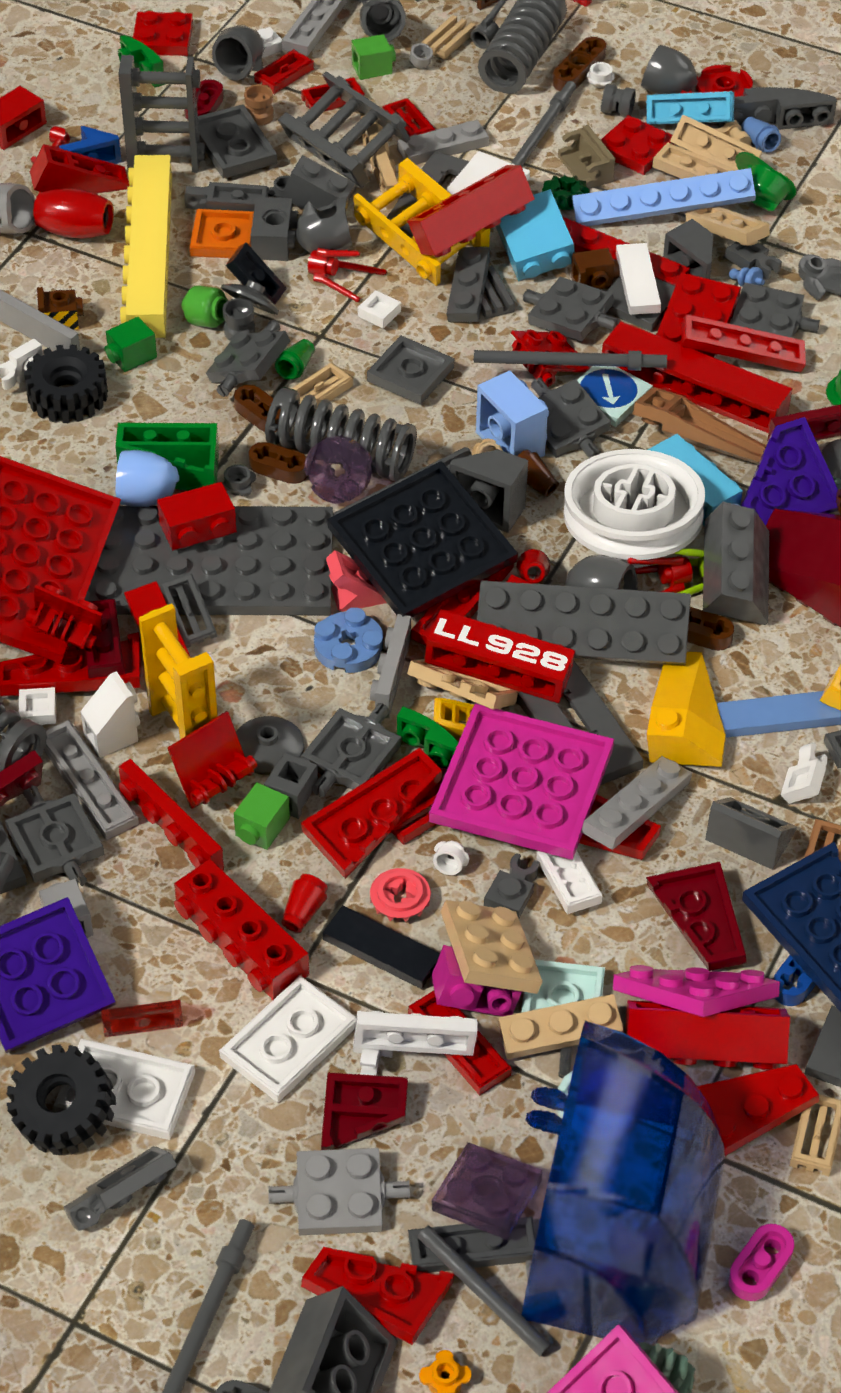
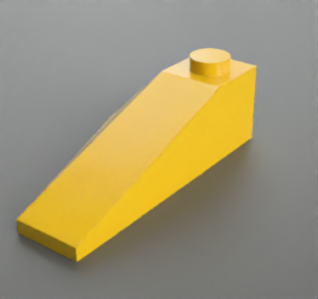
(685, 716)

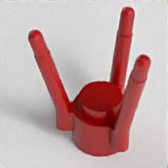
(324, 264)
(671, 571)

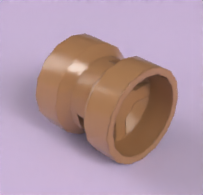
(258, 107)

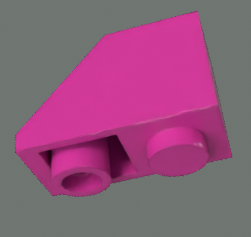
(454, 993)

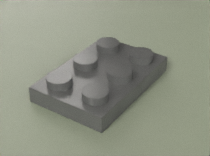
(235, 141)

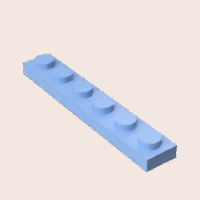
(664, 197)

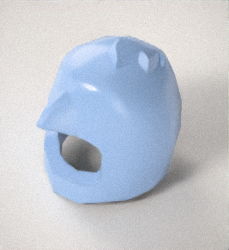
(144, 478)

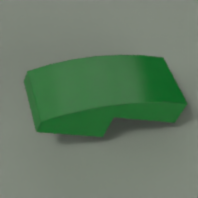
(144, 57)
(425, 733)

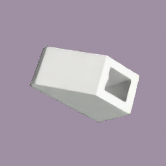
(110, 716)

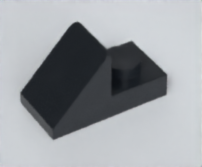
(249, 266)

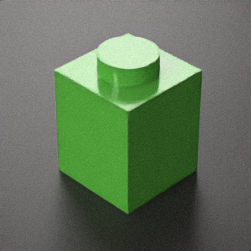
(372, 56)
(261, 816)

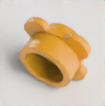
(445, 1363)

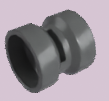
(618, 100)
(238, 317)

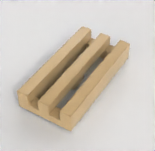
(444, 35)
(325, 390)
(811, 1160)

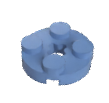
(348, 625)

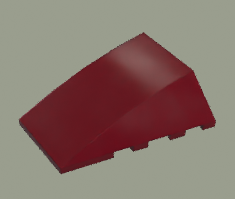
(807, 559)

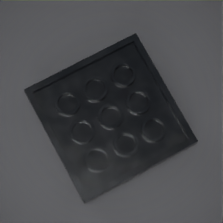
(422, 540)

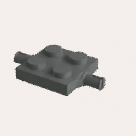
(571, 308)
(771, 311)
(247, 357)
(572, 418)
(351, 749)
(54, 836)

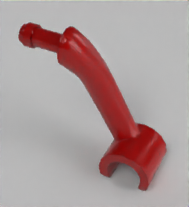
(58, 137)

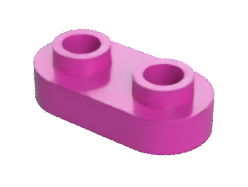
(760, 1265)

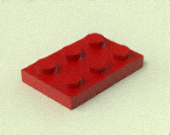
(698, 298)

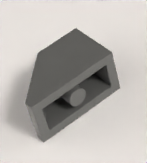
(690, 246)

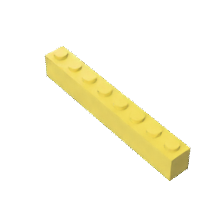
(149, 242)

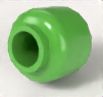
(204, 306)

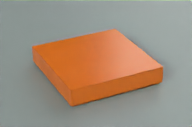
(220, 232)

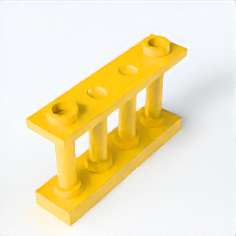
(428, 194)
(172, 677)

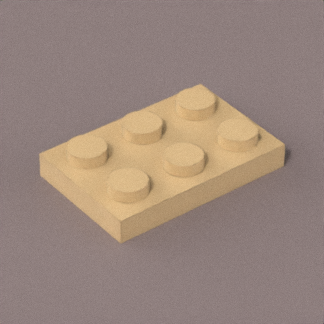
(490, 946)

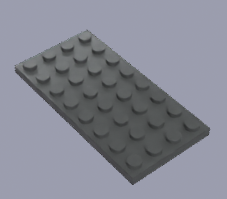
(263, 569)

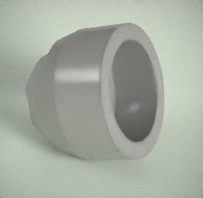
(418, 54)

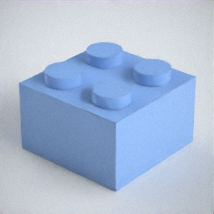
(511, 415)

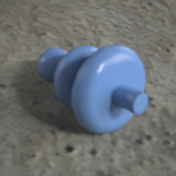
(747, 275)

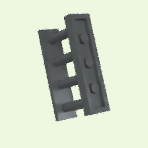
(134, 102)
(335, 154)

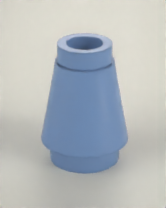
(763, 135)

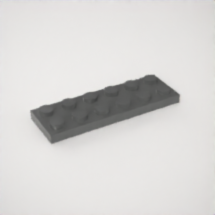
(593, 620)

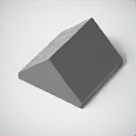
(748, 831)

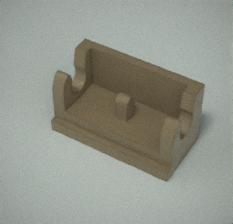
(587, 157)

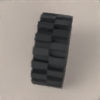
(63, 368)
(73, 1124)

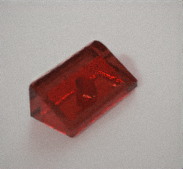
(142, 1018)

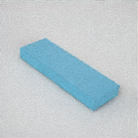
(702, 107)

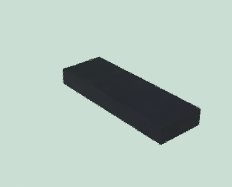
(381, 946)

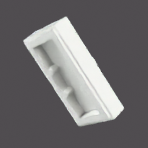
(570, 881)

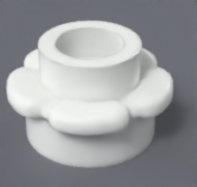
(600, 74)
(450, 857)

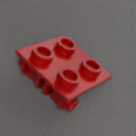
(545, 342)
(83, 614)
(210, 760)

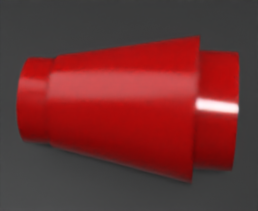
(533, 558)
(304, 901)

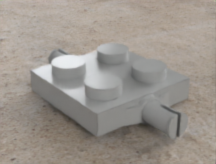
(339, 1191)

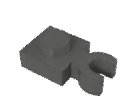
(753, 256)
(512, 889)

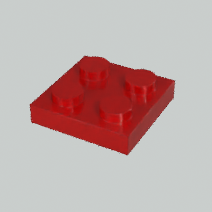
(164, 32)
(635, 143)

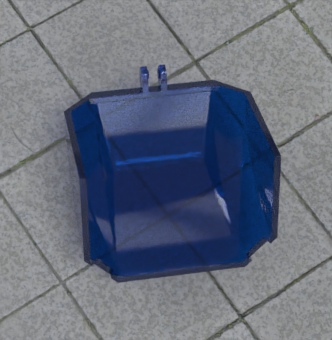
(625, 1193)

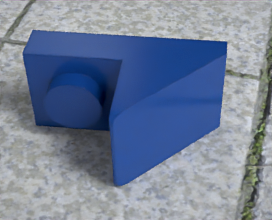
(96, 145)

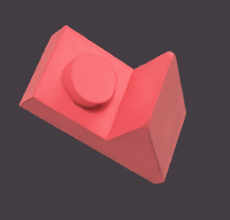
(350, 584)

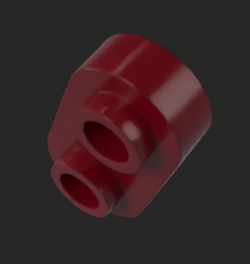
(208, 97)

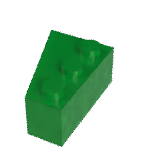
(188, 446)

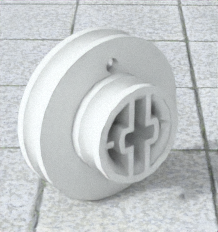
(634, 504)

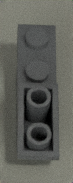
(784, 107)

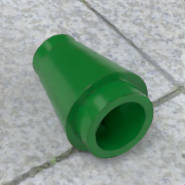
(294, 359)

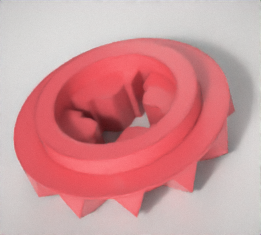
(390, 884)

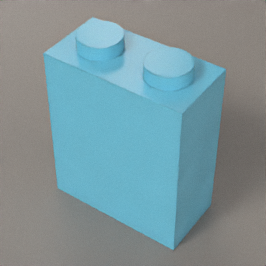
(536, 238)

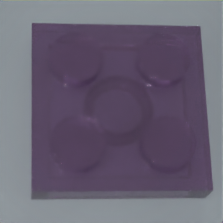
(487, 1190)

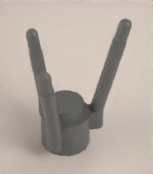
(486, 30)

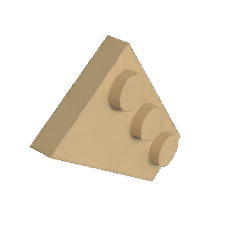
(462, 685)

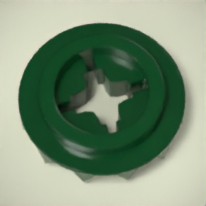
(565, 184)

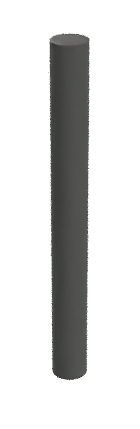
(484, 1291)

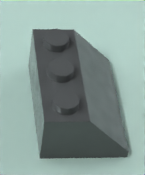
(736, 564)
(335, 1348)

